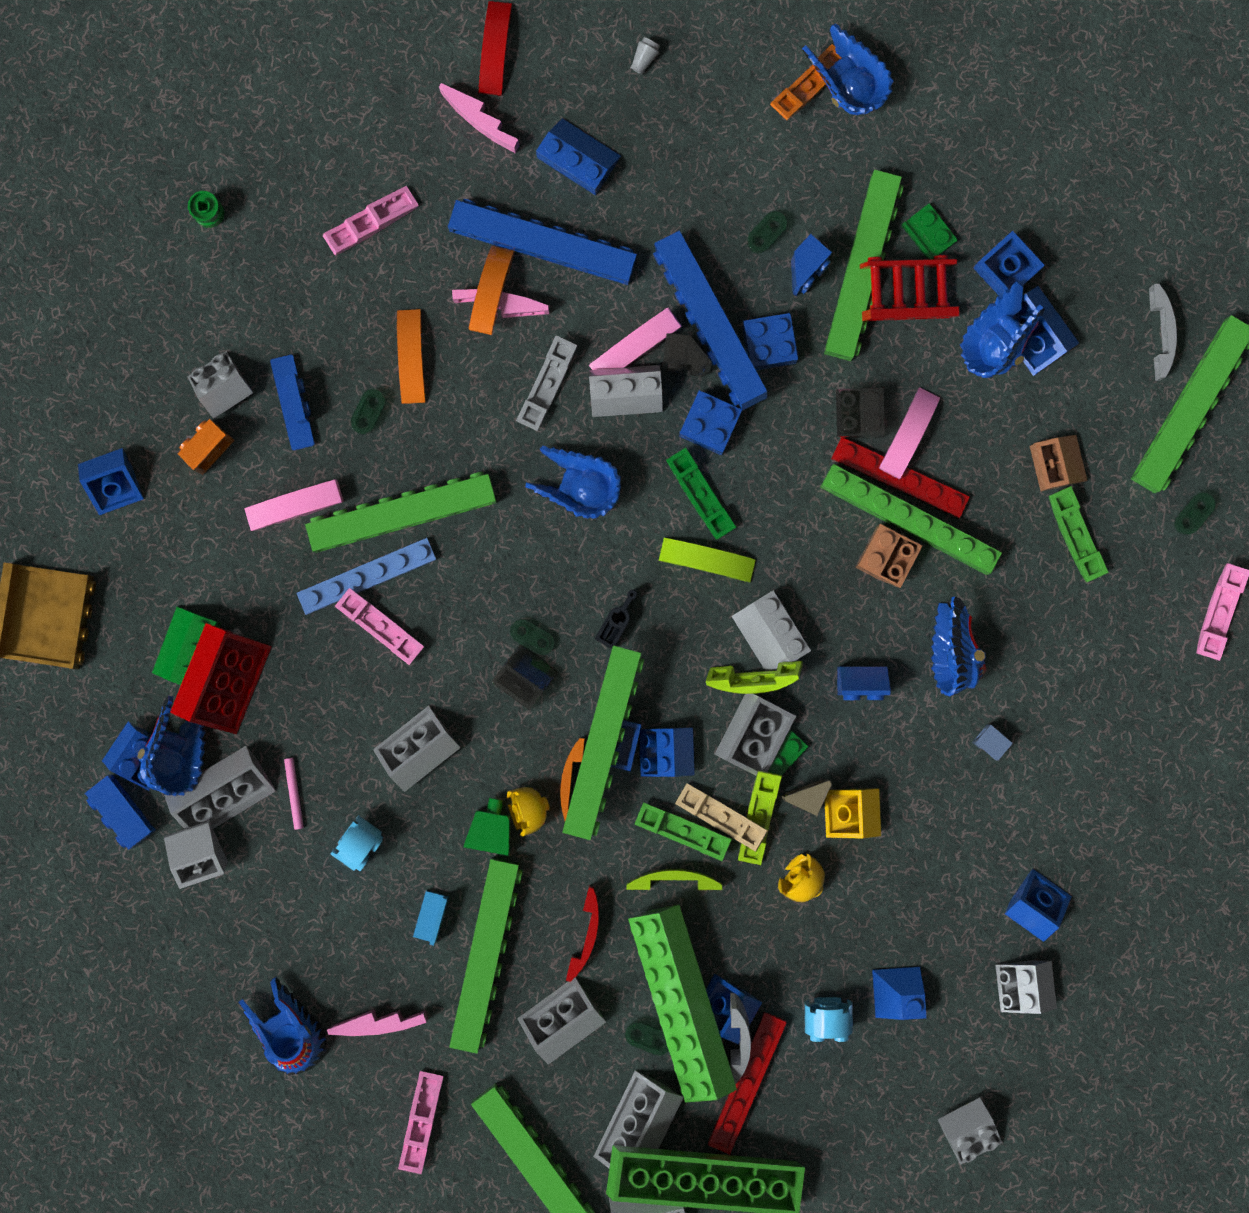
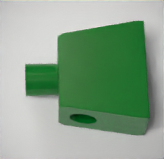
(490, 830)

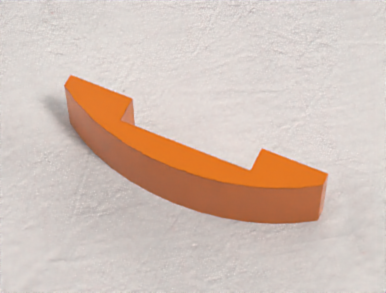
(805, 87)
(490, 290)
(410, 356)
(575, 756)

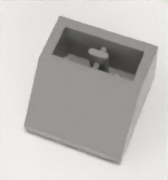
(219, 384)
(195, 855)
(1026, 987)
(970, 1131)

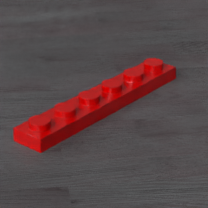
(910, 483)
(740, 1101)

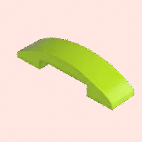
(707, 559)
(754, 682)
(760, 812)
(704, 881)

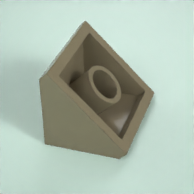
(809, 797)

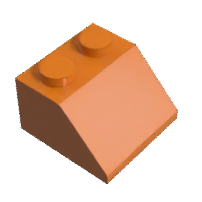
(205, 446)

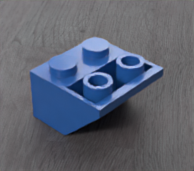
(807, 261)
(863, 681)
(666, 752)
(123, 754)

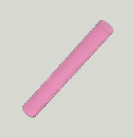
(293, 793)

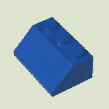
(577, 156)
(1049, 338)

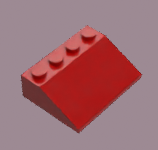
(220, 679)

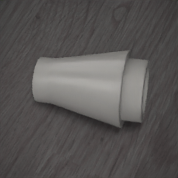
(645, 54)

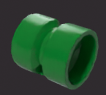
(206, 209)

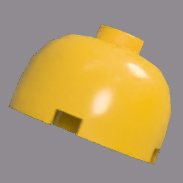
(527, 809)
(803, 880)

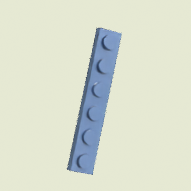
(366, 576)

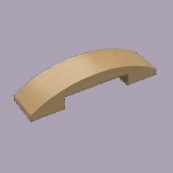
(721, 817)

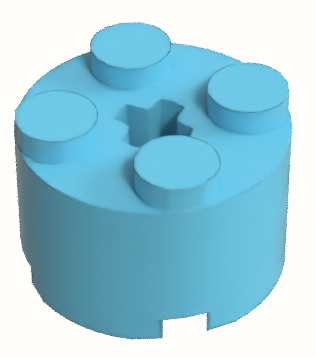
(357, 843)
(828, 1019)

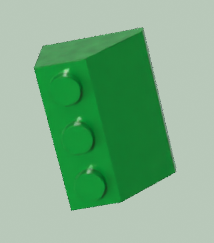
(180, 644)

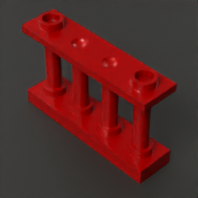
(899, 309)

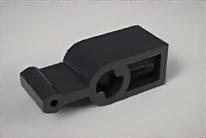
(618, 628)

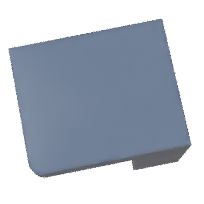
(992, 742)

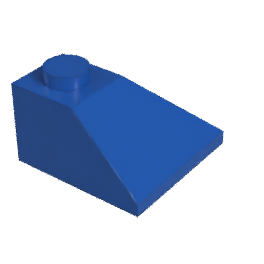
(899, 993)

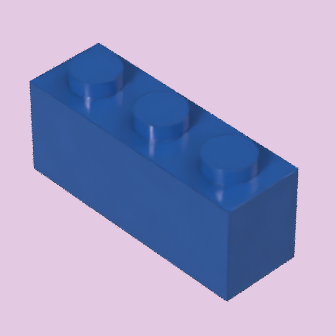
(119, 812)

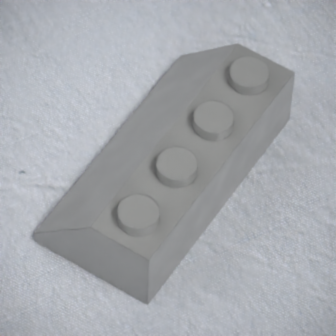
(222, 791)
(640, 1117)

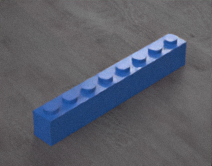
(542, 242)
(710, 321)

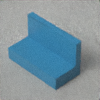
(431, 917)

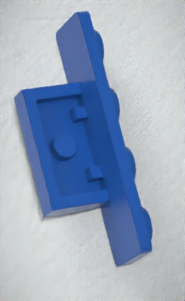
(292, 402)

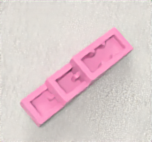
(472, 112)
(371, 220)
(510, 304)
(638, 342)
(294, 505)
(371, 1025)
(420, 1122)

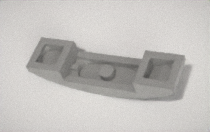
(1160, 302)
(547, 383)
(739, 1019)

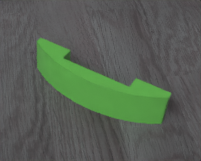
(1076, 534)
(683, 831)

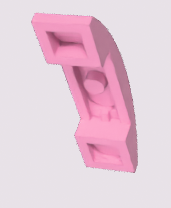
(909, 433)
(1220, 611)
(379, 626)

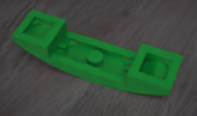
(700, 494)

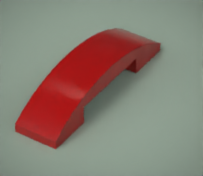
(494, 48)
(578, 962)

